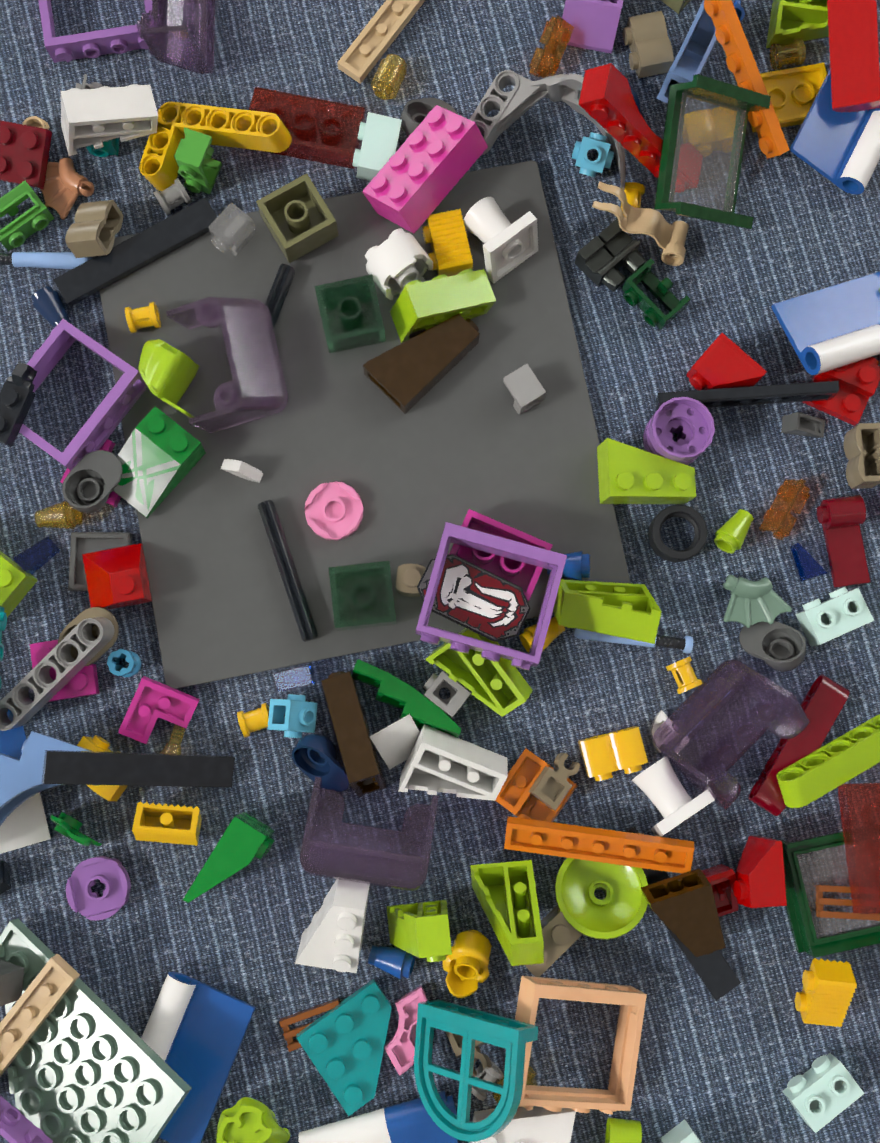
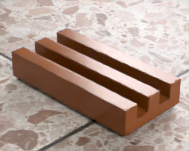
(820, 902)
(286, 1021)

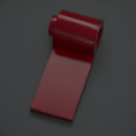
(843, 539)

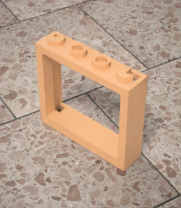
(625, 1051)

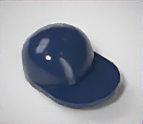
(318, 758)

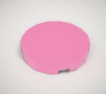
(334, 510)

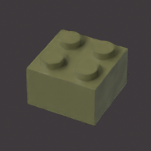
(298, 218)

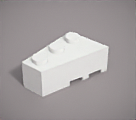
(106, 114)
(453, 766)
(336, 929)

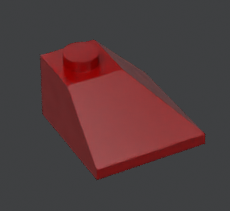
(724, 367)
(117, 577)
(761, 874)

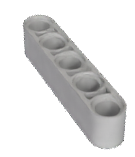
(66, 668)

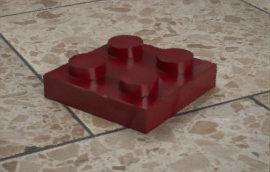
(24, 154)

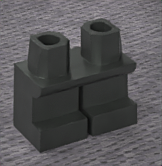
(607, 254)

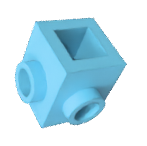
(604, 158)
(299, 716)

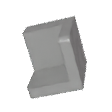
(524, 389)

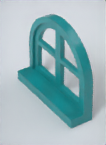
(473, 1026)

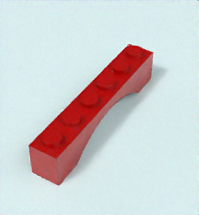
(611, 103)

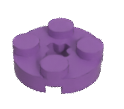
(90, 903)

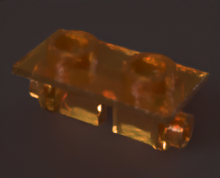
(555, 37)
(790, 496)

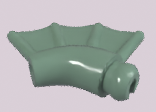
(753, 601)

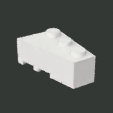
(533, 1126)

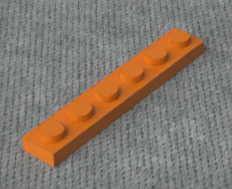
(747, 75)
(599, 845)

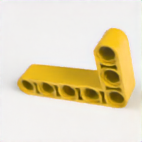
(226, 125)

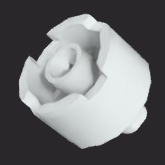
(397, 262)

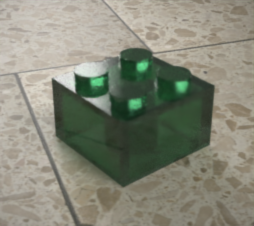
(350, 313)
(362, 595)

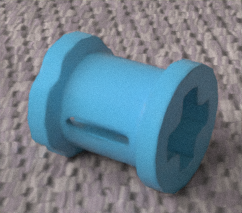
(129, 656)

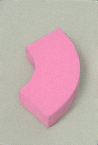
(402, 1044)

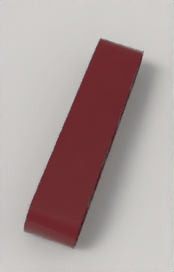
(822, 708)

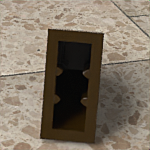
(688, 910)

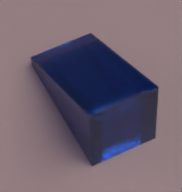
(37, 555)
(805, 563)
(294, 678)

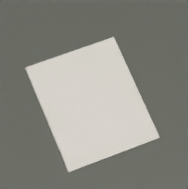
(396, 741)

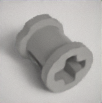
(172, 197)
(490, 1075)

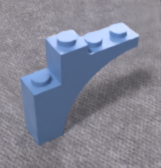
(692, 54)
(23, 776)

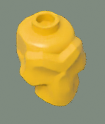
(467, 963)

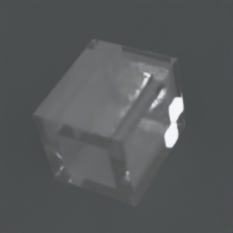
(232, 230)

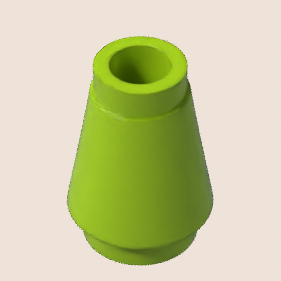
(733, 532)

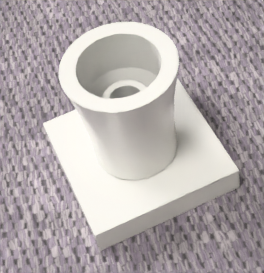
(504, 243)
(669, 796)

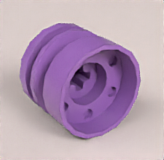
(688, 420)

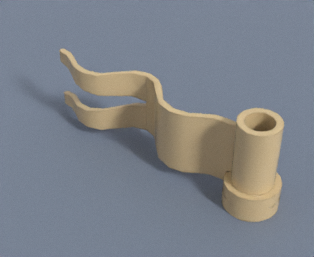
(649, 222)

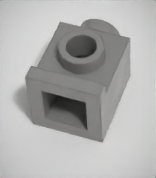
(457, 697)

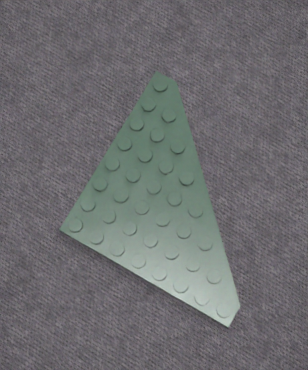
(84, 1066)

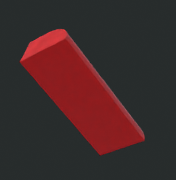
(854, 55)

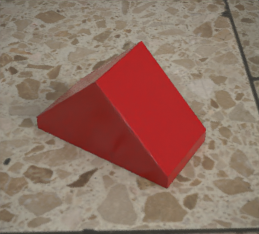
(722, 881)

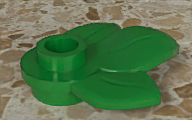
(70, 828)

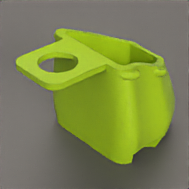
(167, 372)
(250, 1123)

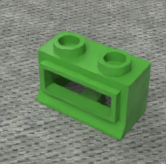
(195, 161)
(29, 222)

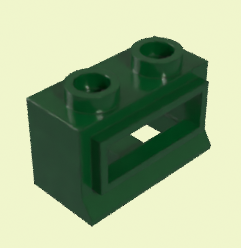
(660, 290)

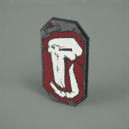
(477, 599)

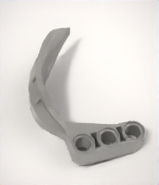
(524, 96)

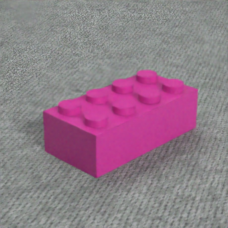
(425, 168)

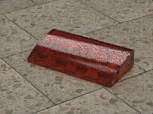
(318, 127)
(862, 843)

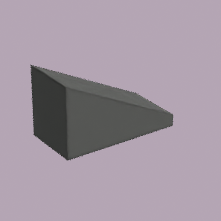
(803, 425)

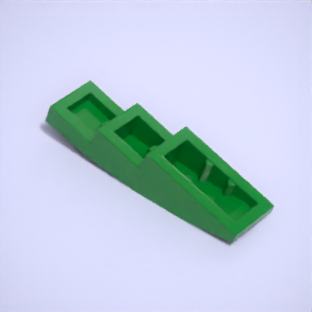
(405, 697)

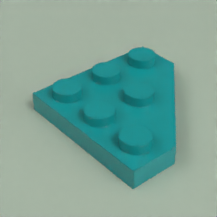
(350, 1045)

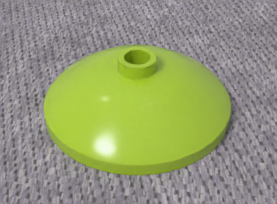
(602, 918)

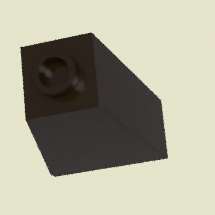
(422, 361)
(353, 734)

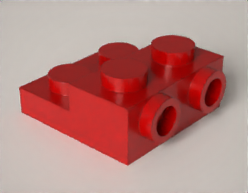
(856, 386)

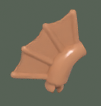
(64, 186)

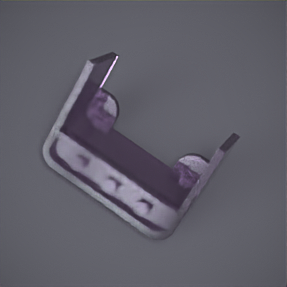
(253, 359)

